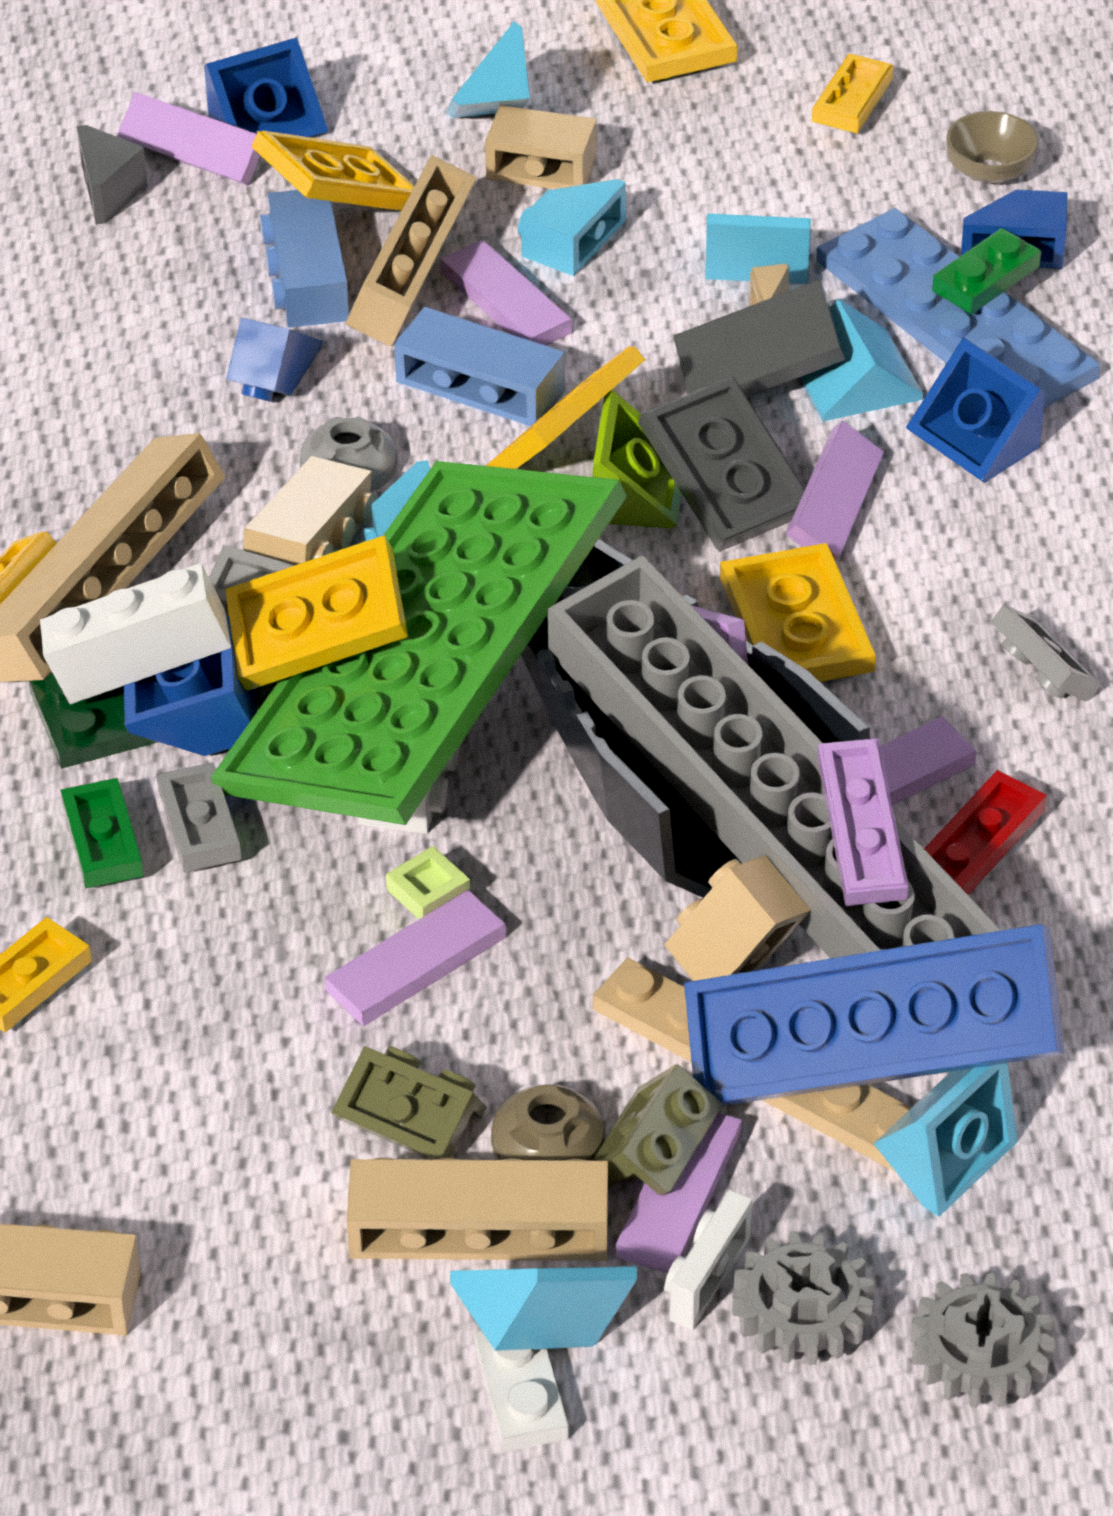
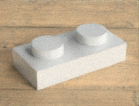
(716, 1248)
(521, 1395)

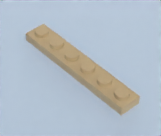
(658, 1012)

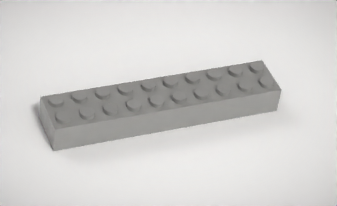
(738, 756)

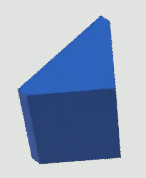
(265, 91)
(980, 413)

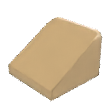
(768, 282)

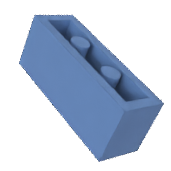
(305, 259)
(479, 366)

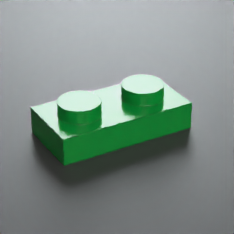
(986, 271)
(101, 833)

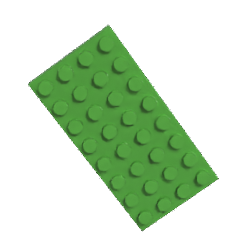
(476, 575)

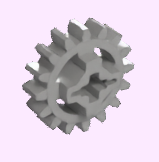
(803, 1297)
(1015, 1346)

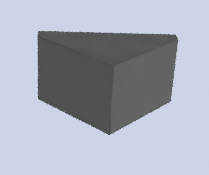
(111, 170)

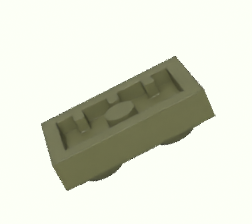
(407, 1105)
(659, 1130)

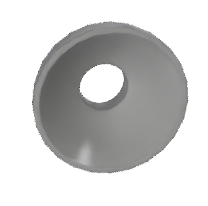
(372, 452)

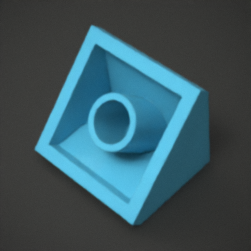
(496, 81)
(751, 241)
(869, 376)
(952, 1135)
(543, 1304)

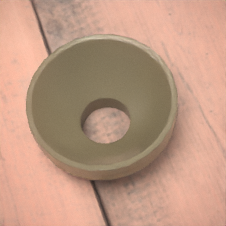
(991, 137)
(573, 1137)

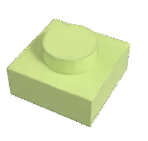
(426, 882)

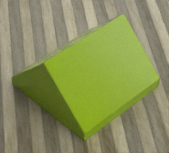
(628, 456)

